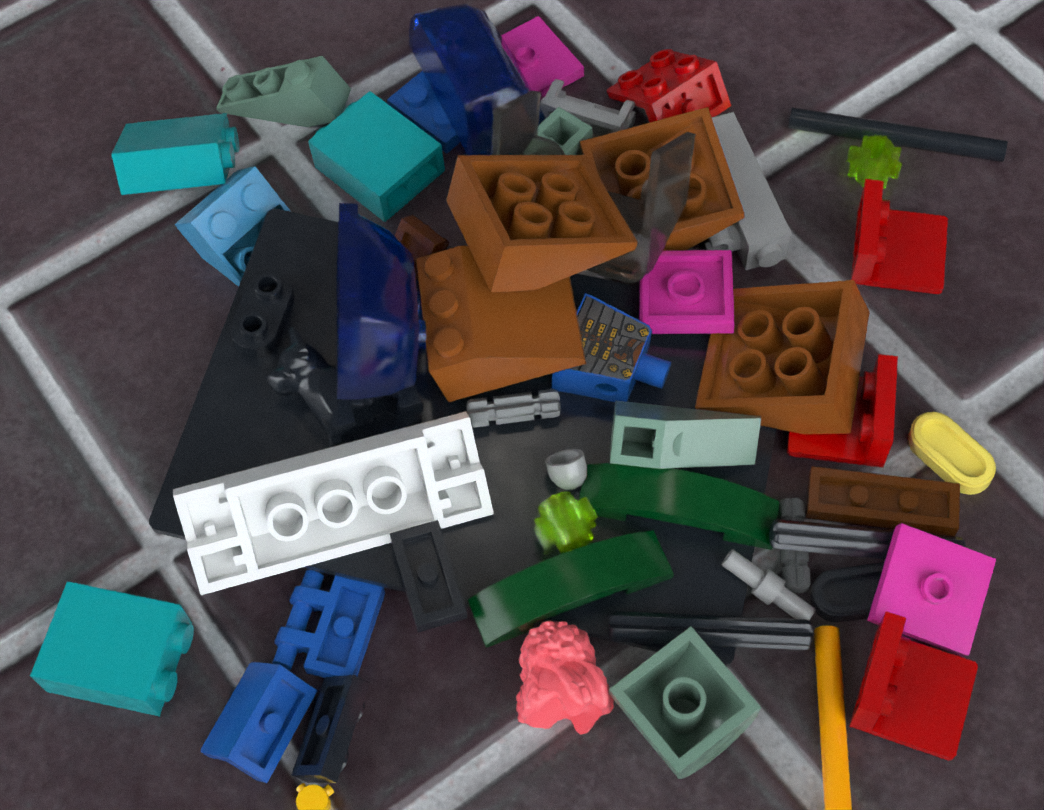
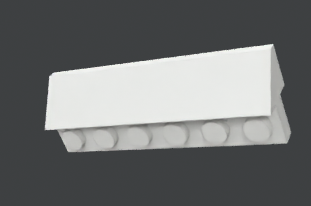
(331, 502)

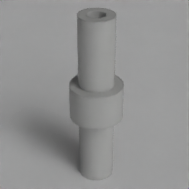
(767, 586)

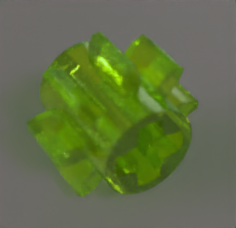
(874, 160)
(565, 522)

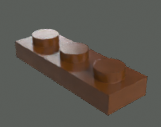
(883, 500)

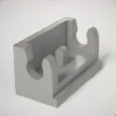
(600, 118)

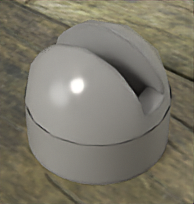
(567, 468)

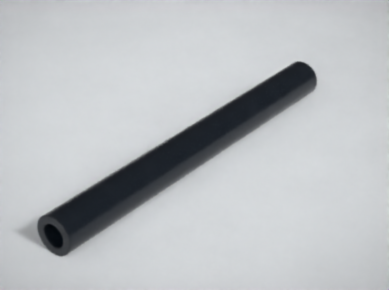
(898, 134)

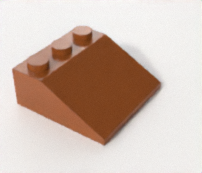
(624, 163)
(535, 218)
(492, 338)
(789, 357)

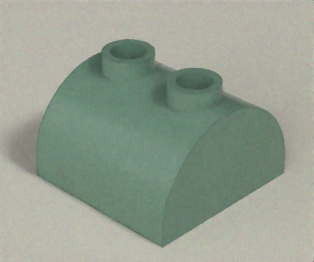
(686, 703)

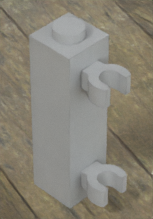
(763, 234)

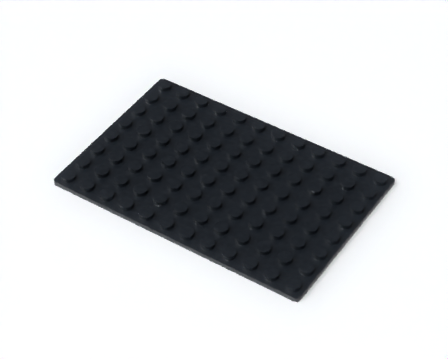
(246, 425)

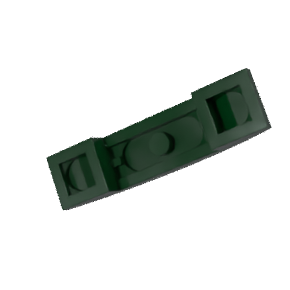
(681, 499)
(568, 582)

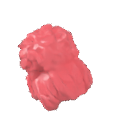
(561, 679)

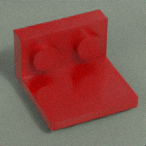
(673, 86)
(897, 246)
(871, 425)
(913, 692)

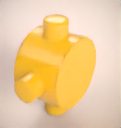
(313, 797)

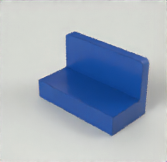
(259, 720)

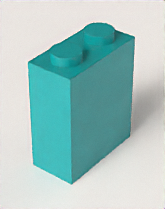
(175, 153)
(377, 155)
(113, 648)

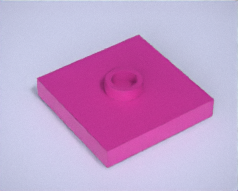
(542, 56)
(689, 293)
(934, 587)

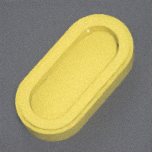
(951, 452)

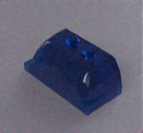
(467, 70)
(375, 310)

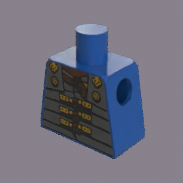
(614, 355)

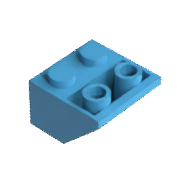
(230, 220)

